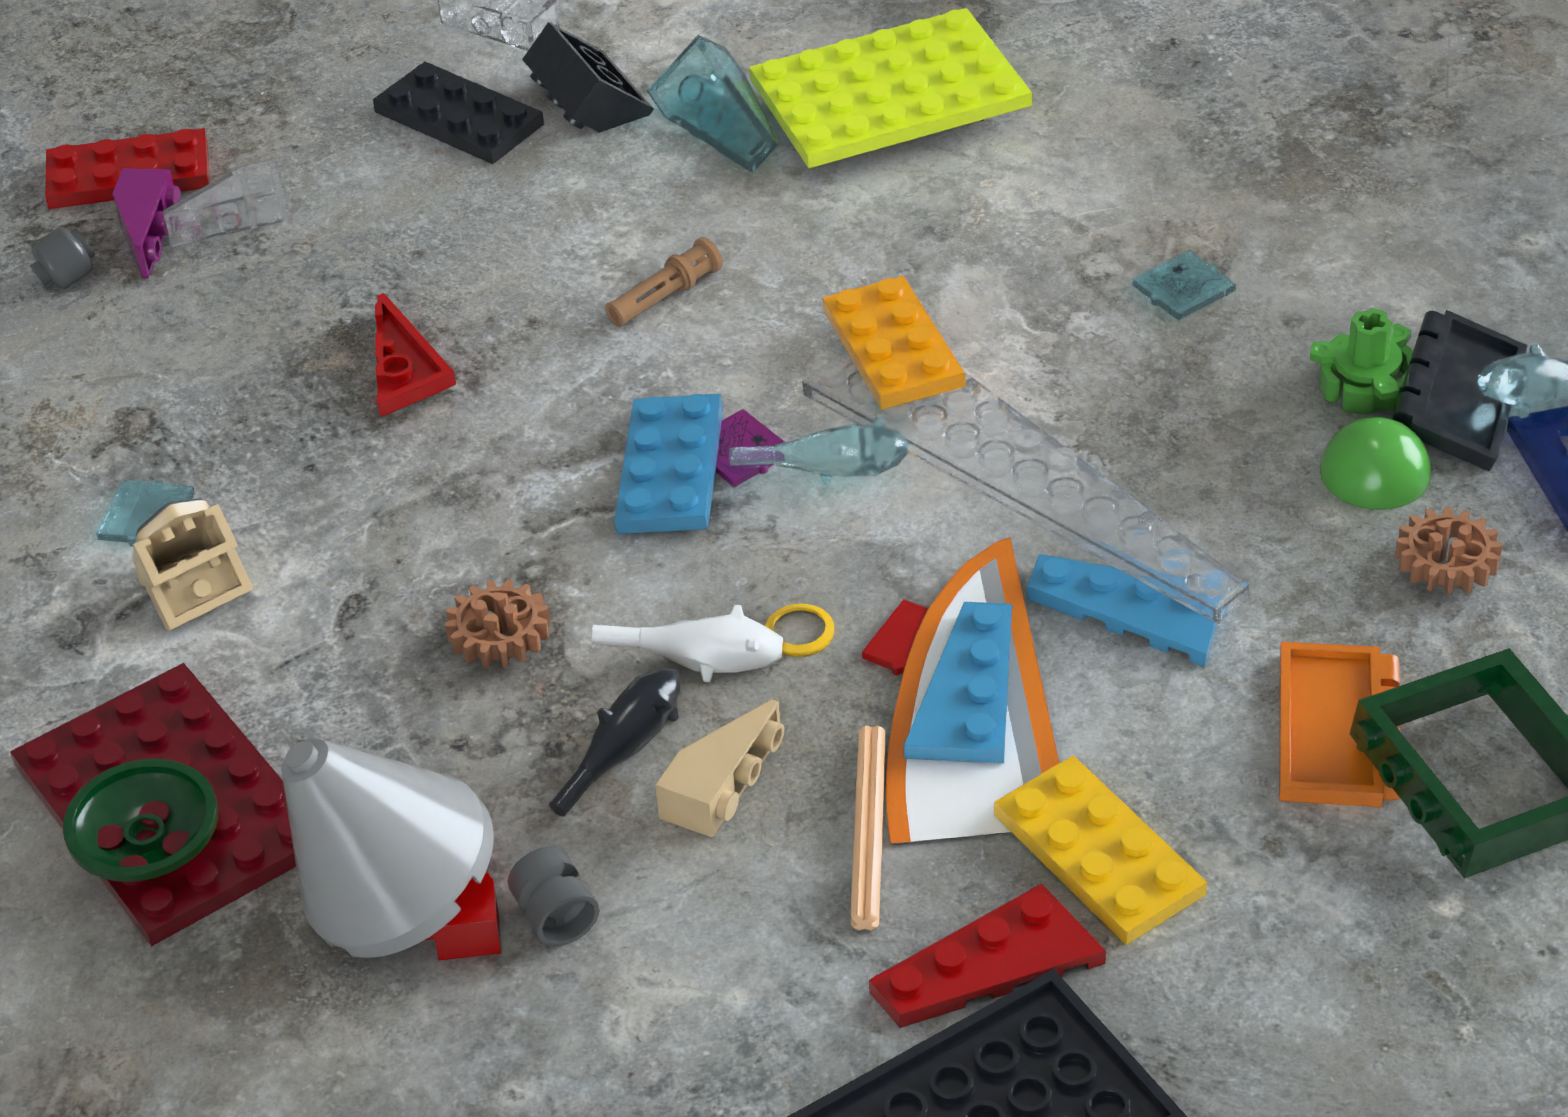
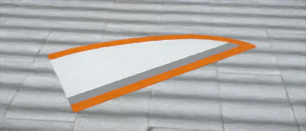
(958, 797)

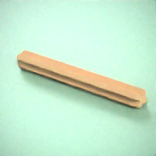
(868, 829)

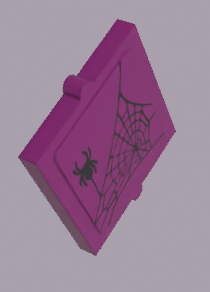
(742, 431)

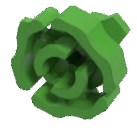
(1365, 358)

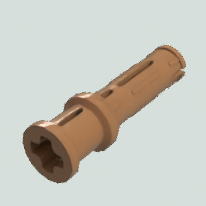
(675, 275)

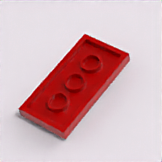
(91, 170)

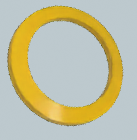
(809, 648)

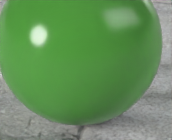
(1376, 464)

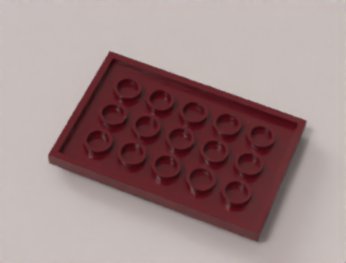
(182, 723)

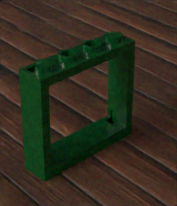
(1427, 799)

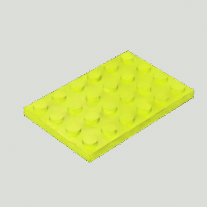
(889, 87)

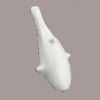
(703, 645)

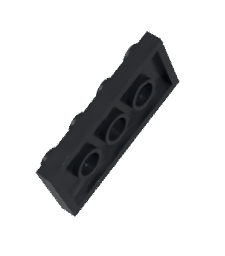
(458, 112)

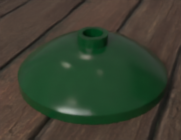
(116, 800)

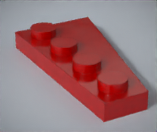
(987, 958)

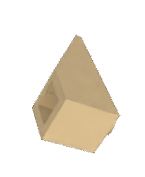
(712, 773)

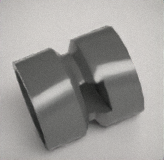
(553, 896)

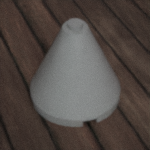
(380, 846)

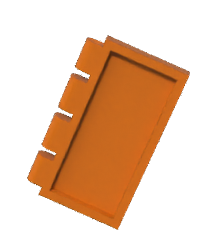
(1315, 720)

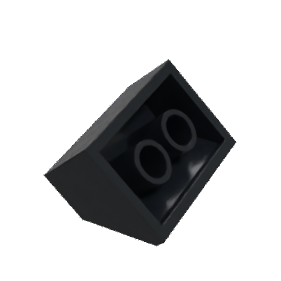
(583, 81)

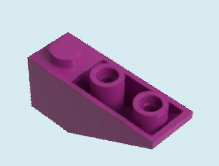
(139, 201)

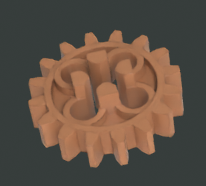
(1470, 558)
(479, 633)

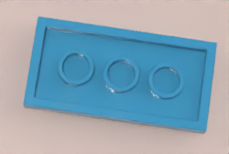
(669, 464)

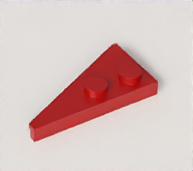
(406, 363)

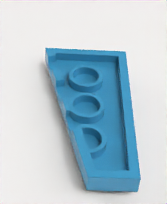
(1121, 603)
(968, 692)

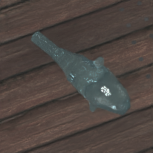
(1525, 380)
(833, 451)

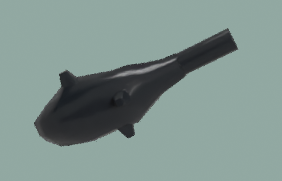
(623, 731)

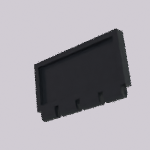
(1442, 390)

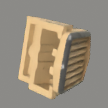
(188, 561)

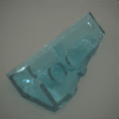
(715, 103)

